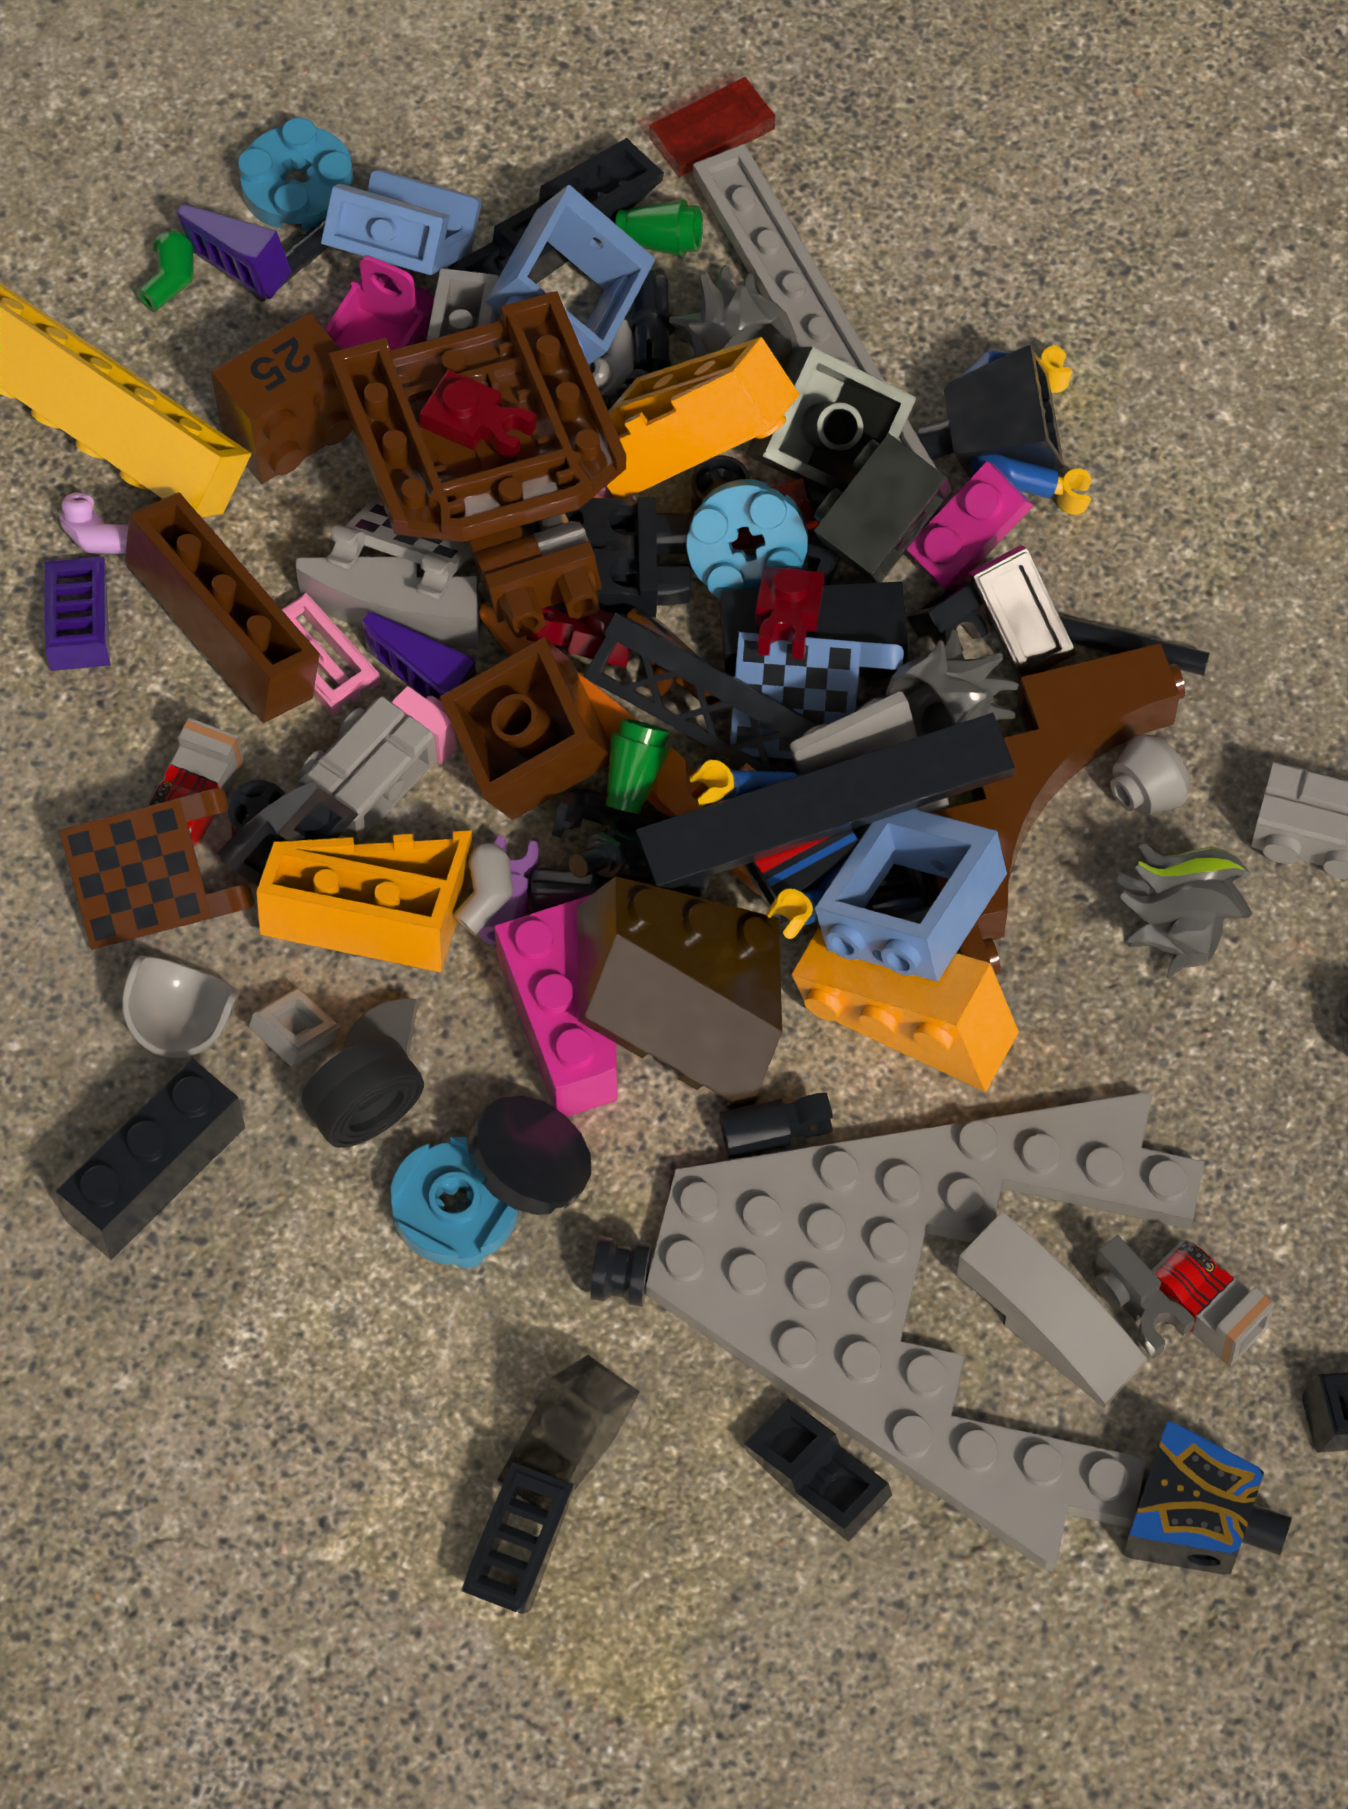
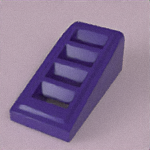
(237, 248)
(78, 649)
(416, 659)

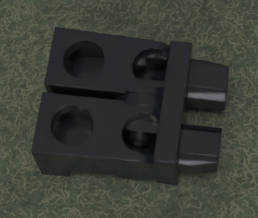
(626, 548)

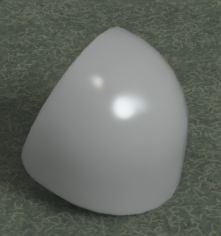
(175, 1006)

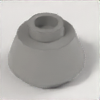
(1150, 776)

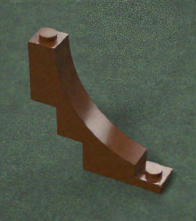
(1068, 722)

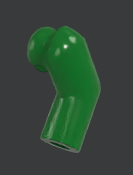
(174, 268)

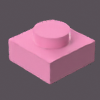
(432, 715)

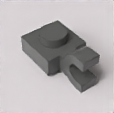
(1130, 1284)

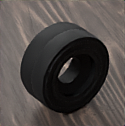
(362, 1091)

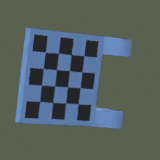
(816, 687)

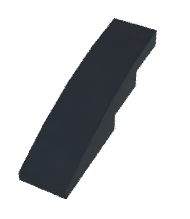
(608, 180)

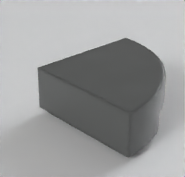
(390, 1019)

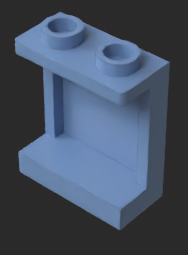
(402, 222)

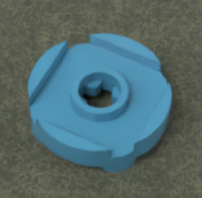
(290, 149)
(717, 525)
(420, 1216)

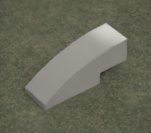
(389, 590)
(1050, 1309)

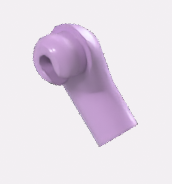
(88, 528)

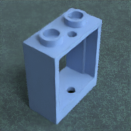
(615, 264)
(923, 842)

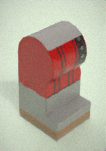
(203, 762)
(1224, 1310)

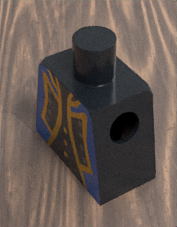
(1201, 1507)

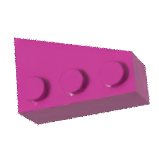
(542, 975)

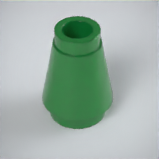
(664, 227)
(634, 763)

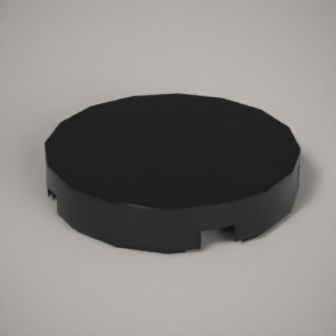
(529, 1154)

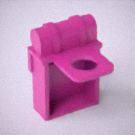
(382, 308)

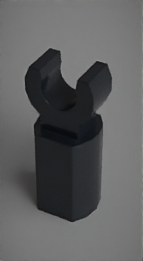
(774, 1124)

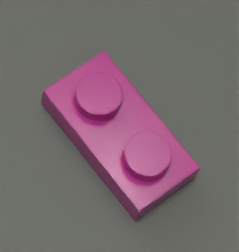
(970, 526)

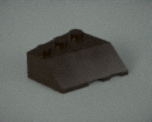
(682, 983)

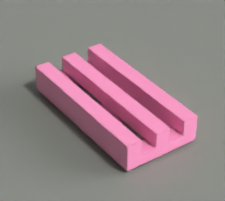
(346, 688)

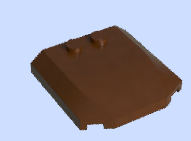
(464, 493)

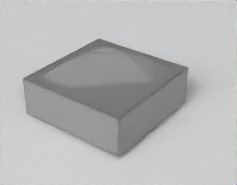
(294, 1027)

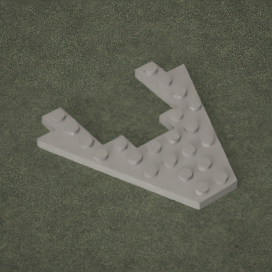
(813, 1269)

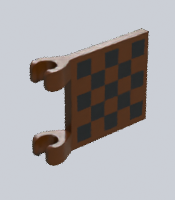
(142, 871)

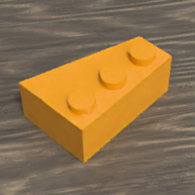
(698, 412)
(367, 898)
(947, 1024)

